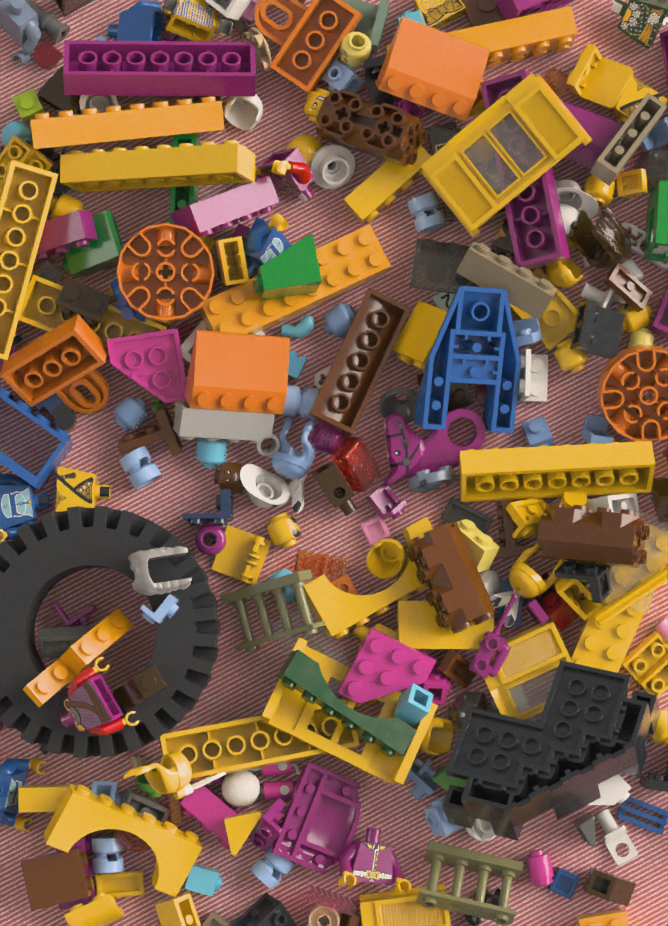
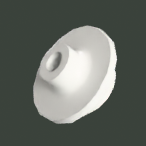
(338, 172)

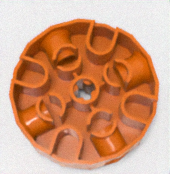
(148, 255)
(622, 387)

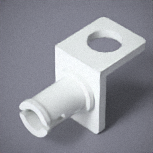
(603, 299)
(615, 836)

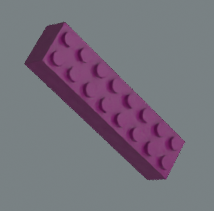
(159, 68)
(535, 213)

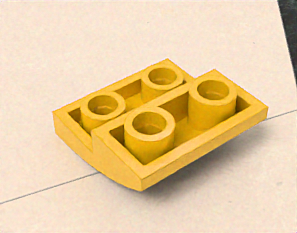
(24, 153)
(649, 664)
(99, 912)

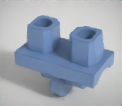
(422, 776)

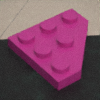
(152, 362)
(384, 668)

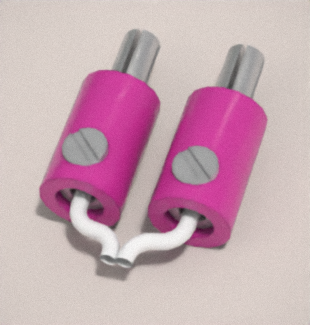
(277, 789)

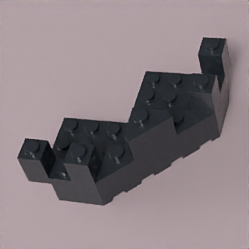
(556, 764)

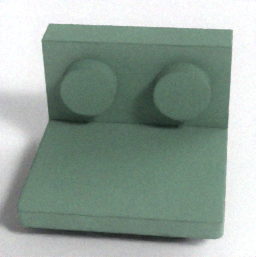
(373, 20)

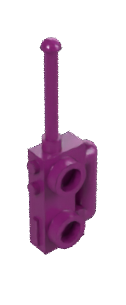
(489, 645)

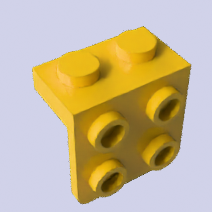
(598, 78)

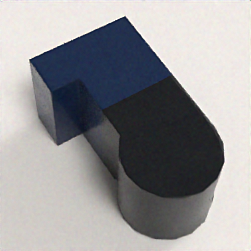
(62, 414)

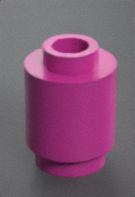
(539, 867)

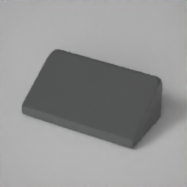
(56, 641)
(144, 804)
(586, 828)

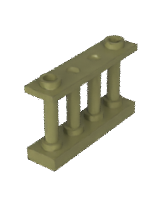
(276, 587)
(475, 861)

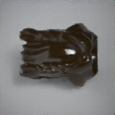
(604, 237)

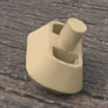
(136, 761)

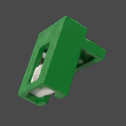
(657, 224)

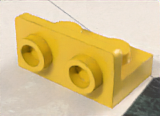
(527, 516)

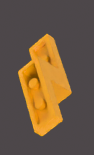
(78, 657)

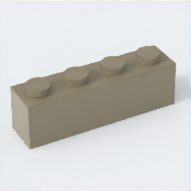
(628, 139)
(497, 271)

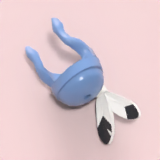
(293, 464)

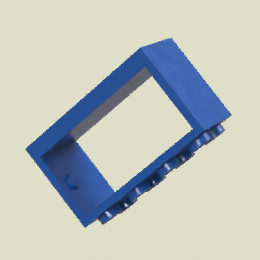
(53, 460)

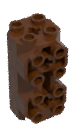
(370, 127)
(593, 536)
(452, 578)

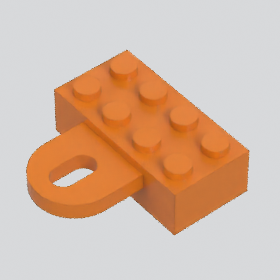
(308, 39)
(58, 364)

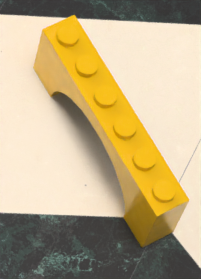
(345, 609)
(86, 812)

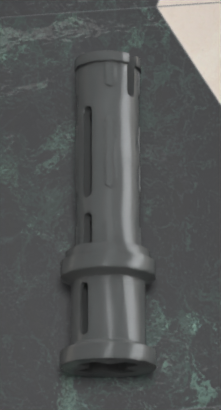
(49, 23)

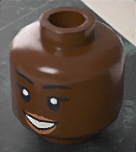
(229, 477)

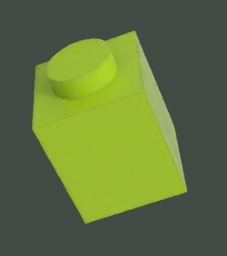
(28, 105)

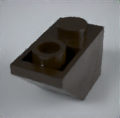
(608, 886)

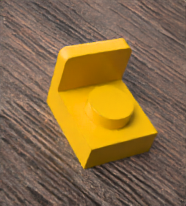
(631, 183)

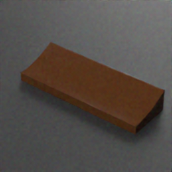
(359, 362)

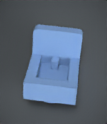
(166, 609)

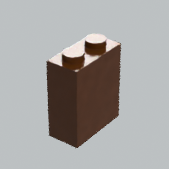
(57, 878)

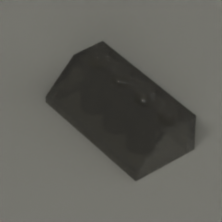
(437, 265)

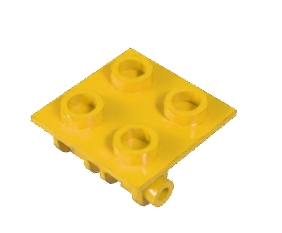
(242, 555)

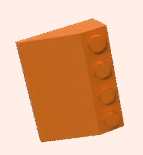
(433, 69)
(238, 372)

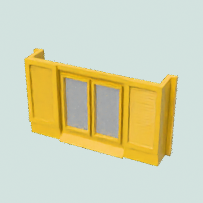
(503, 152)
(528, 672)

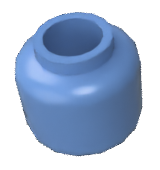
(339, 319)
(130, 413)

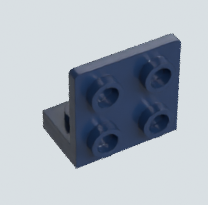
(223, 503)

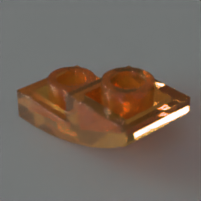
(320, 564)

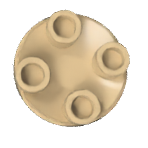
(262, 51)

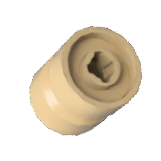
(323, 916)

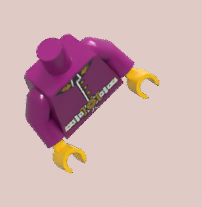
(371, 863)

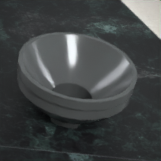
(390, 404)

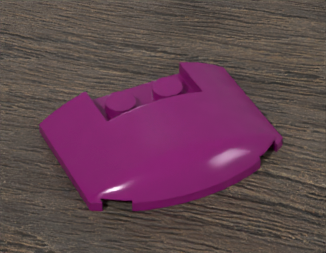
(319, 819)

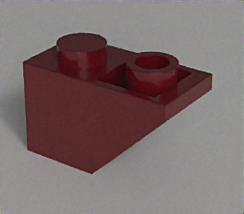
(556, 606)

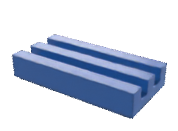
(662, 822)

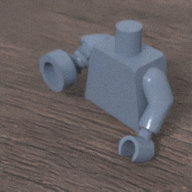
(22, 25)

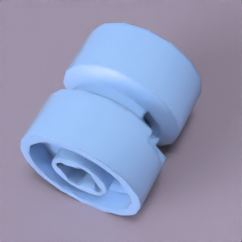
(424, 205)
(299, 401)
(140, 468)
(106, 845)
(271, 868)

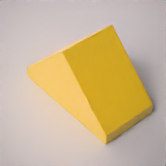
(239, 828)

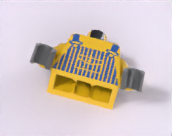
(195, 20)

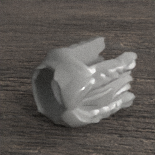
(143, 583)

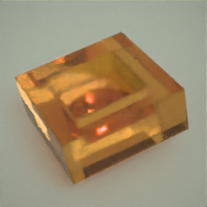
(556, 80)

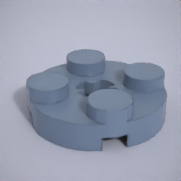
(426, 481)

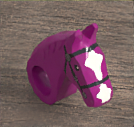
(410, 453)

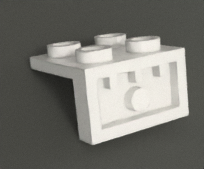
(533, 377)

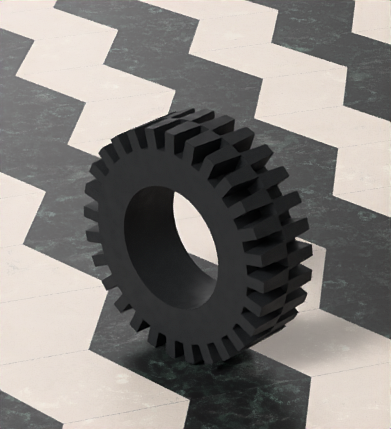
(183, 643)

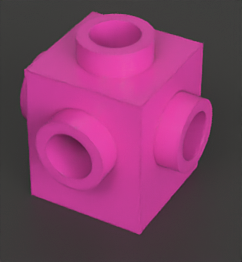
(437, 685)

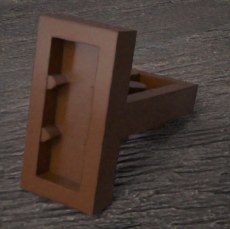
(153, 434)
(505, 534)

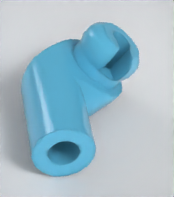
(299, 331)

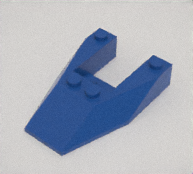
(475, 348)

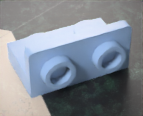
(527, 331)

